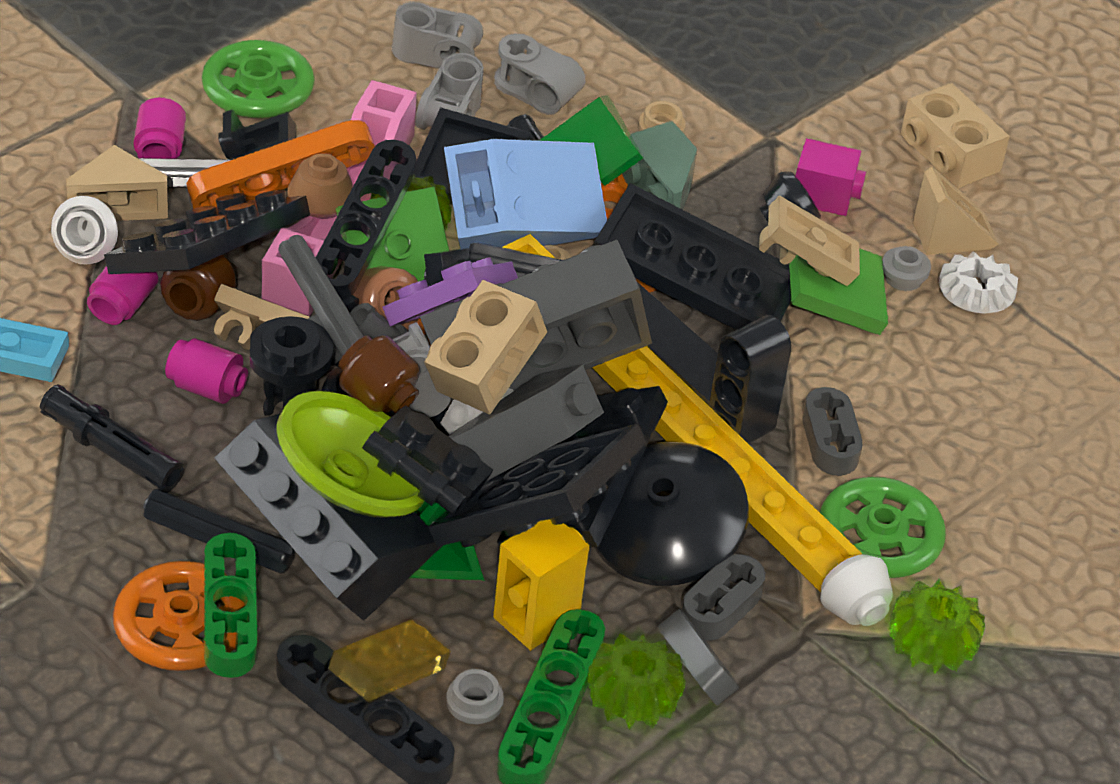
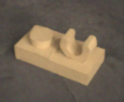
(812, 239)
(245, 311)

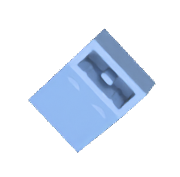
(523, 189)

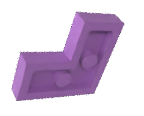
(458, 283)

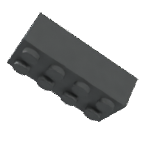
(587, 307)

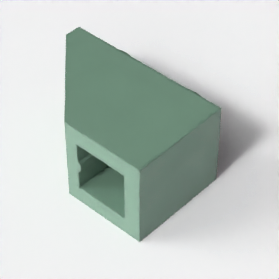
(666, 163)

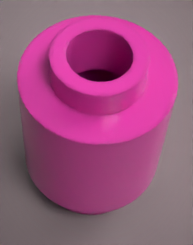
(159, 129)
(119, 295)
(206, 370)

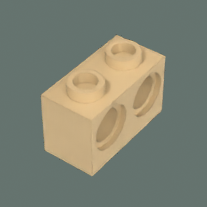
(954, 135)
(492, 336)

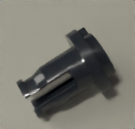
(289, 358)

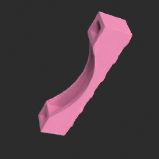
(390, 116)

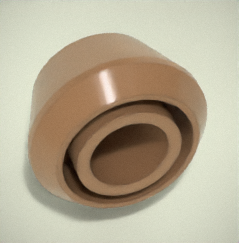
(324, 184)

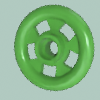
(258, 76)
(919, 510)

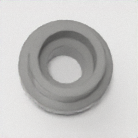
(905, 268)
(472, 686)

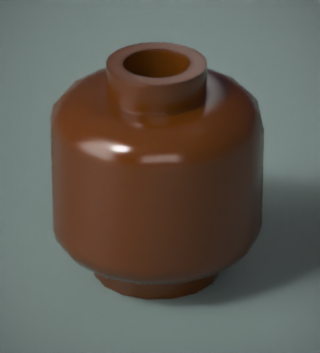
(193, 290)
(379, 374)

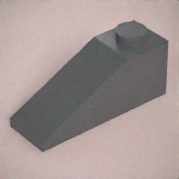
(532, 418)

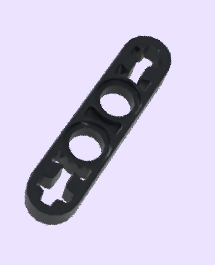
(370, 221)
(357, 716)

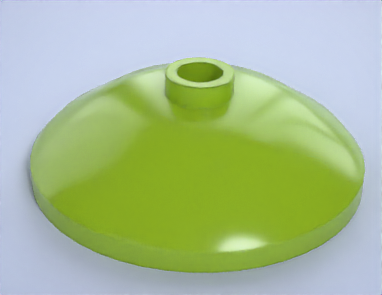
(324, 445)

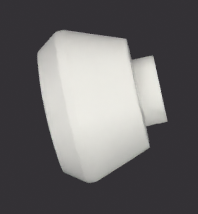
(84, 229)
(858, 590)

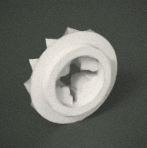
(964, 291)

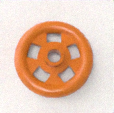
(137, 632)

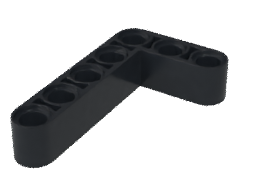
(740, 380)

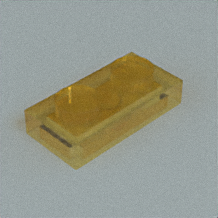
(389, 660)

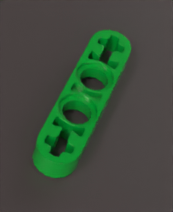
(550, 698)

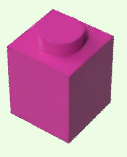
(830, 175)

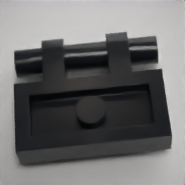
(428, 460)

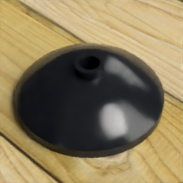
(679, 534)

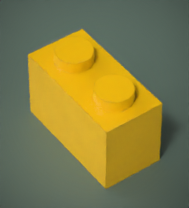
(539, 580)

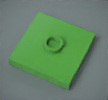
(411, 234)
(858, 304)

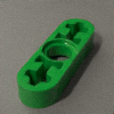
(220, 622)

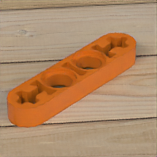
(276, 165)

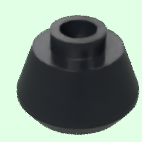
(790, 188)

